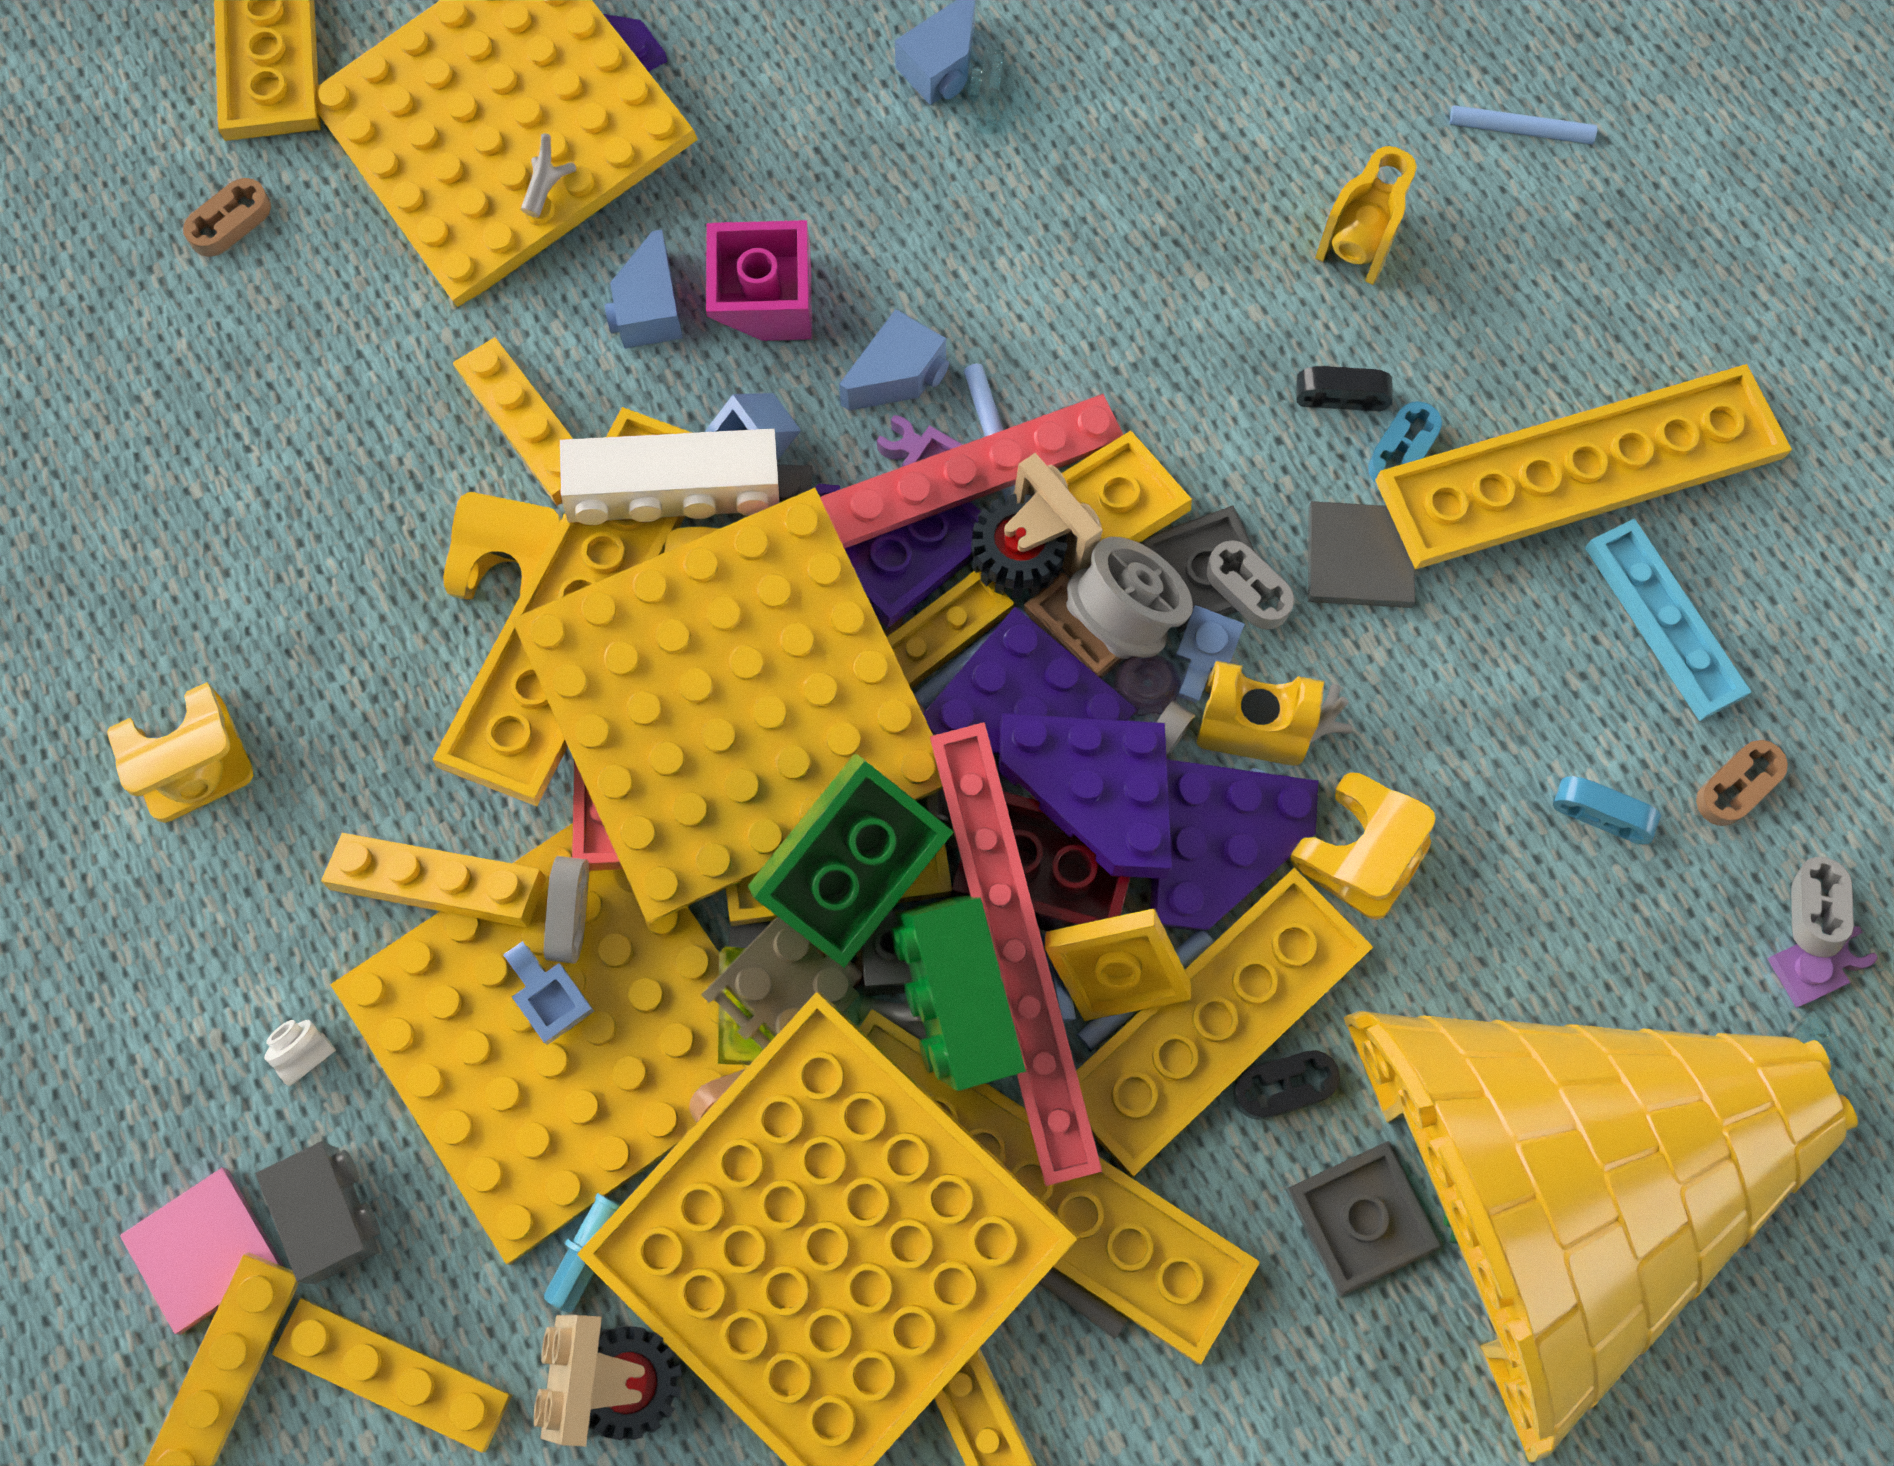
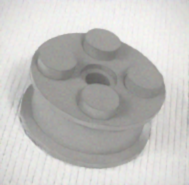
(1129, 598)

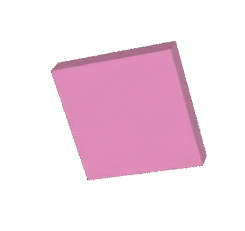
(195, 1247)

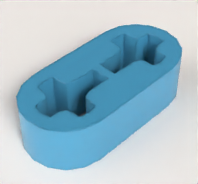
(1395, 438)
(1607, 809)

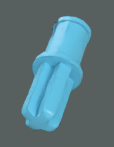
(573, 1273)

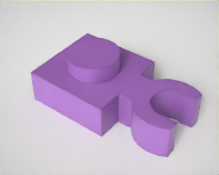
(912, 446)
(1811, 976)

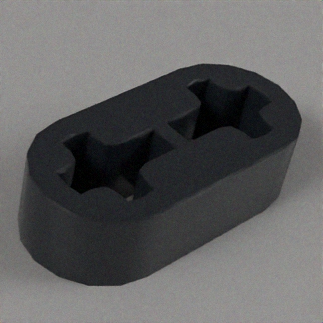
(1344, 388)
(1290, 1098)

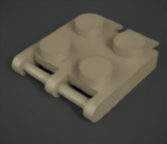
(777, 979)

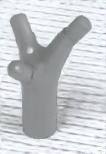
(543, 178)
(1329, 711)
(896, 1013)

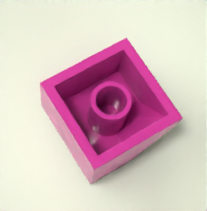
(760, 278)

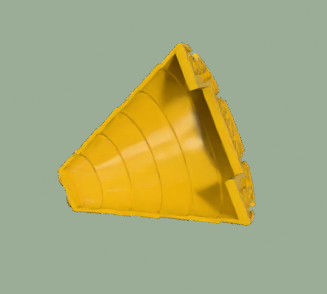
(1597, 1178)

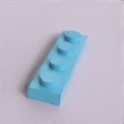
(1667, 620)

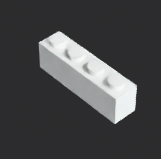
(668, 475)

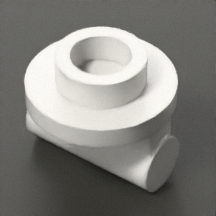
(296, 1050)

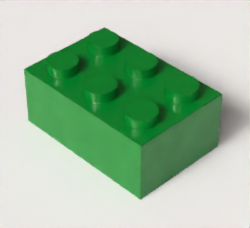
(849, 860)
(957, 992)

